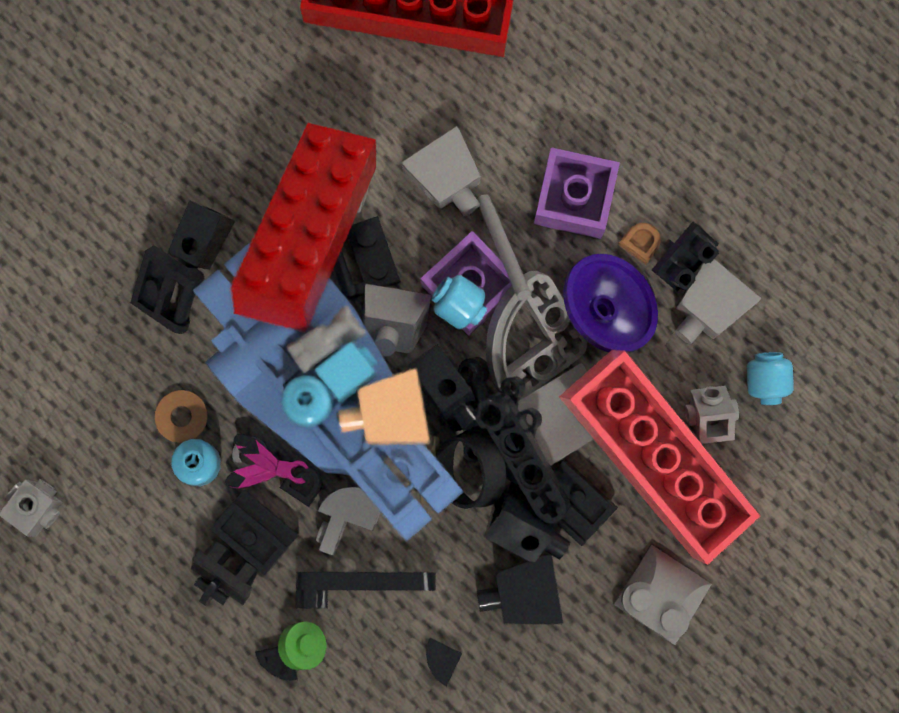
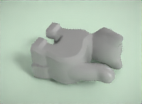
(326, 340)

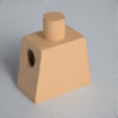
(389, 412)

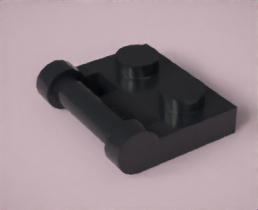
(372, 258)
(156, 286)

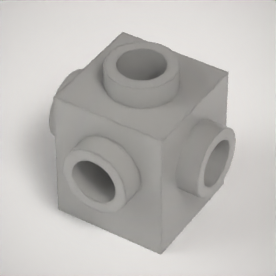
(712, 414)
(19, 507)

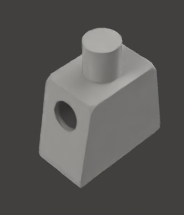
(445, 172)
(713, 302)
(394, 318)

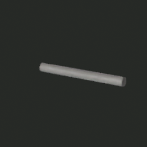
(504, 248)

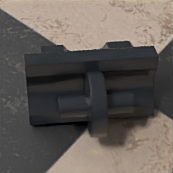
(685, 257)
(210, 567)

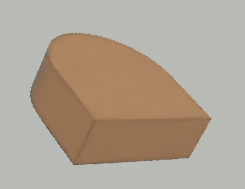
(641, 241)

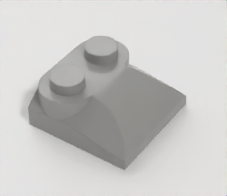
(662, 594)

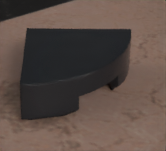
(441, 660)
(273, 664)

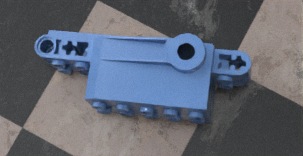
(258, 367)

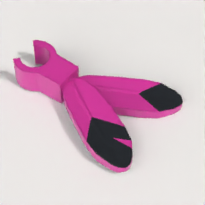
(265, 465)

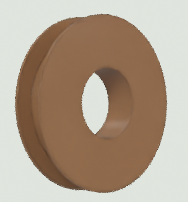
(164, 413)

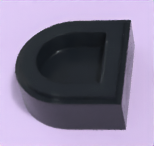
(307, 491)

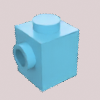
(347, 371)

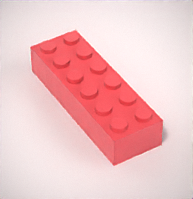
(659, 456)

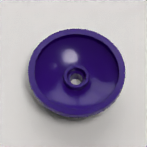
(619, 294)

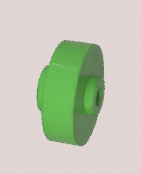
(302, 646)

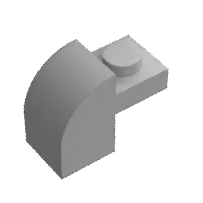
(345, 506)

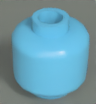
(459, 301)
(770, 377)
(307, 415)
(205, 470)

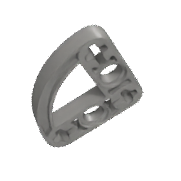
(552, 345)

